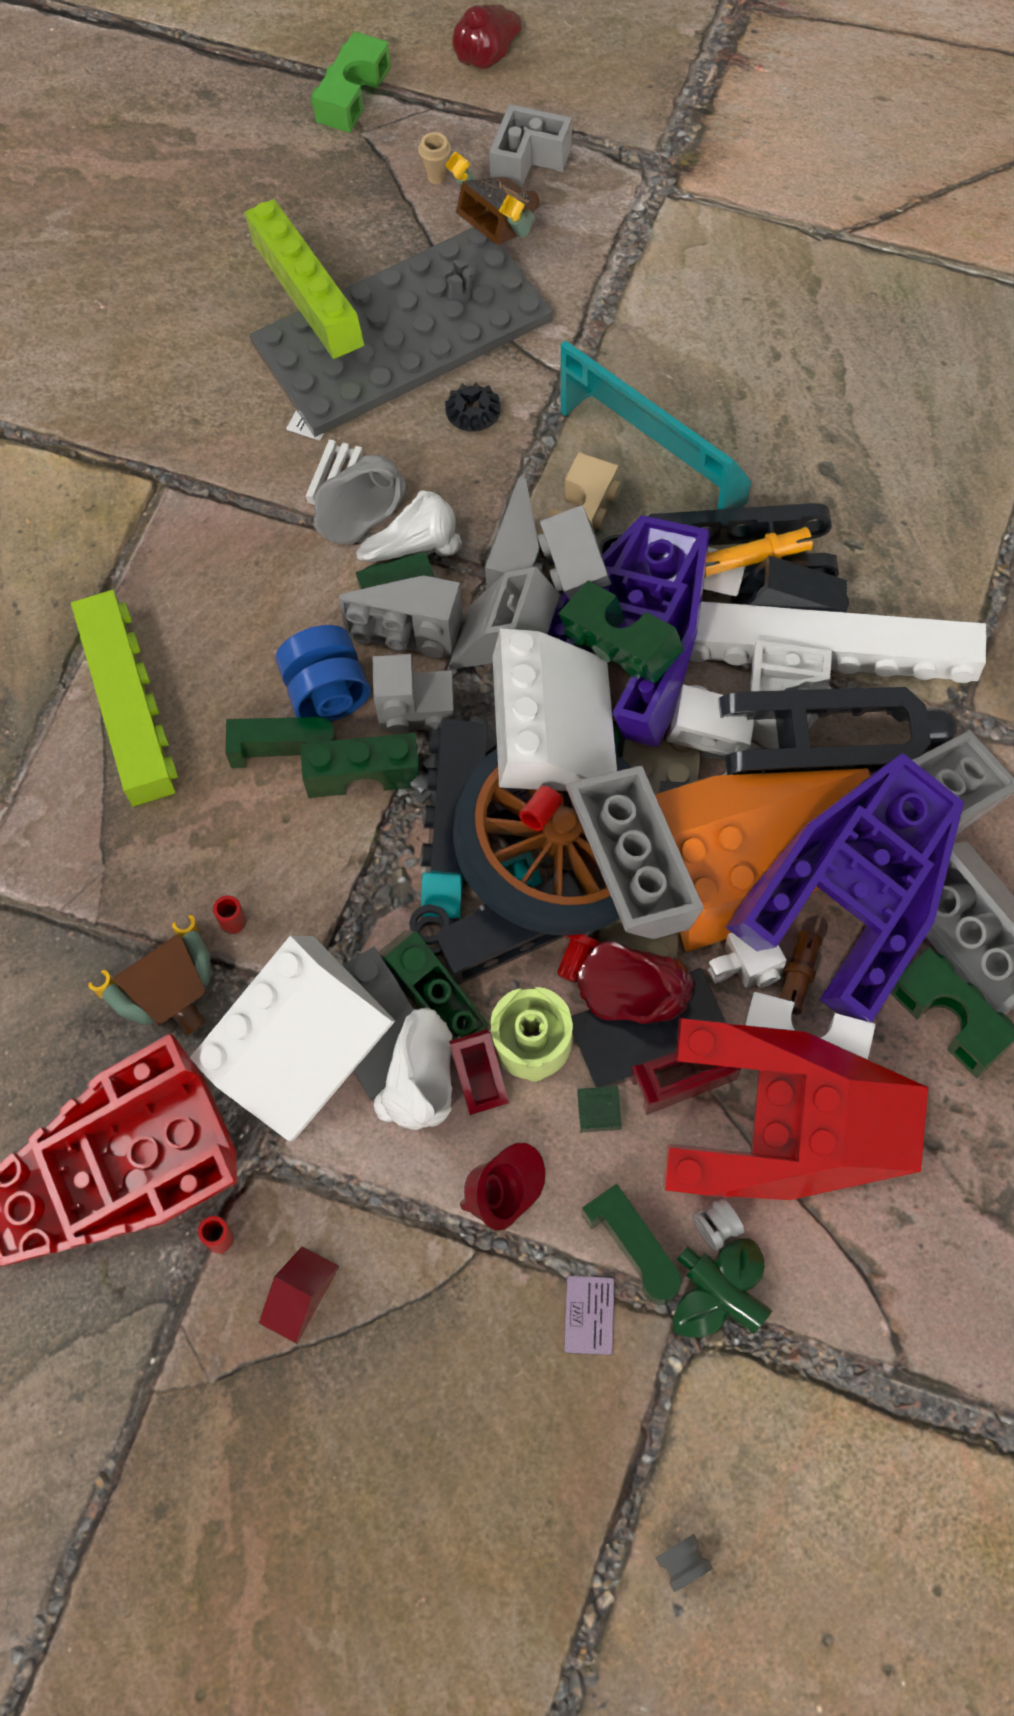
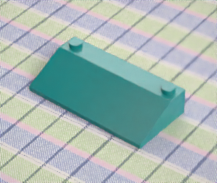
(586, 378)

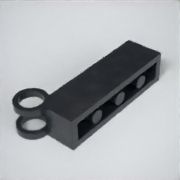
(485, 938)

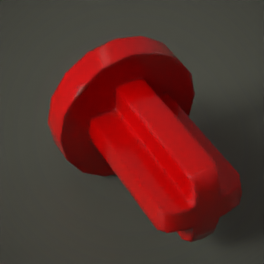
(575, 955)

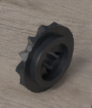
(474, 418)

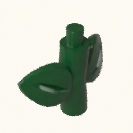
(721, 1290)

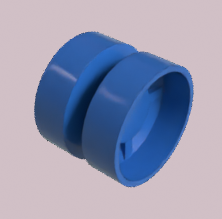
(322, 673)

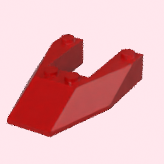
(818, 1117)

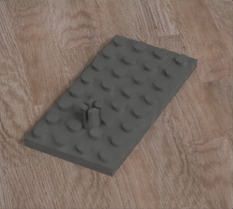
(414, 327)

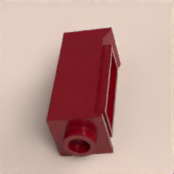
(658, 1098)

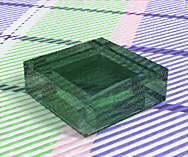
(599, 1109)

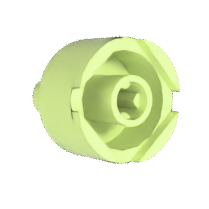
(532, 1011)

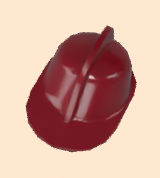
(505, 1186)

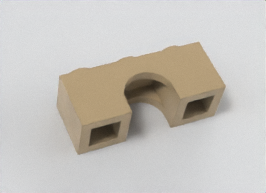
(590, 484)

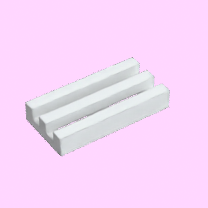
(330, 451)

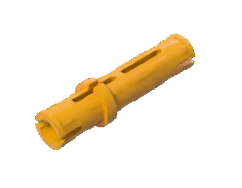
(758, 551)

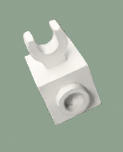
(753, 967)

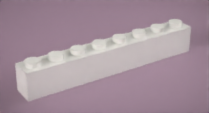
(856, 640)

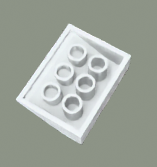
(550, 712)
(292, 1036)

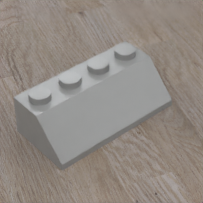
(636, 853)
(977, 927)

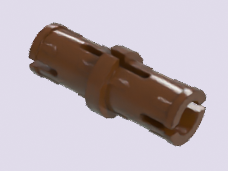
(800, 970)

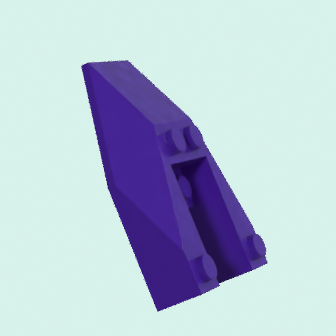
(662, 572)
(878, 857)

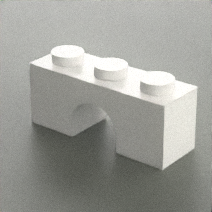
(843, 1031)

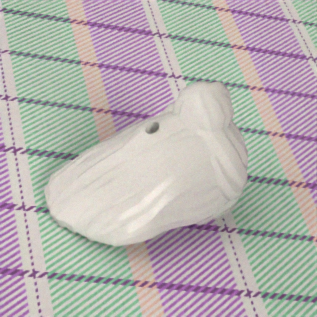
(422, 526)
(419, 1074)

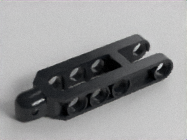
(758, 522)
(790, 708)

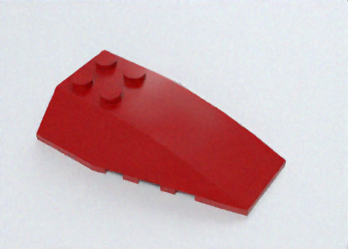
(117, 1158)

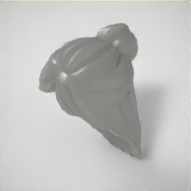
(358, 499)

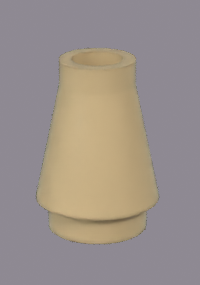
(434, 154)

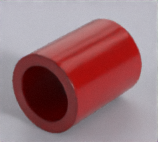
(540, 808)
(226, 905)
(210, 1224)

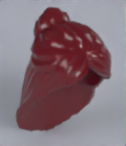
(485, 34)
(634, 984)

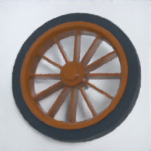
(559, 838)

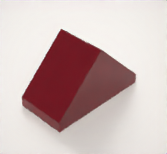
(478, 1071)
(297, 1293)

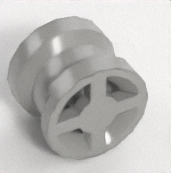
(718, 1223)

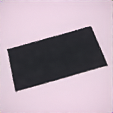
(617, 1045)

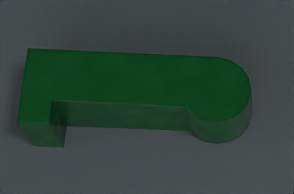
(273, 737)
(640, 1247)

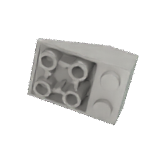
(515, 601)
(406, 614)

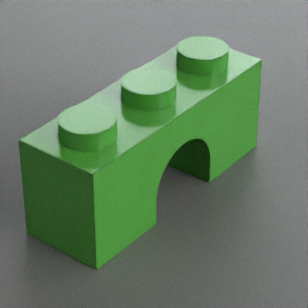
(339, 96)

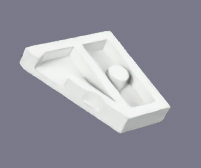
(789, 667)

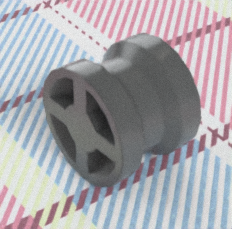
(684, 1563)

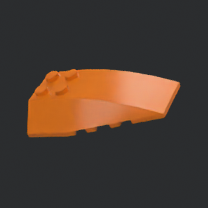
(738, 828)

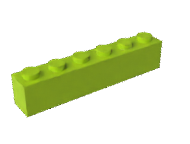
(304, 279)
(123, 698)

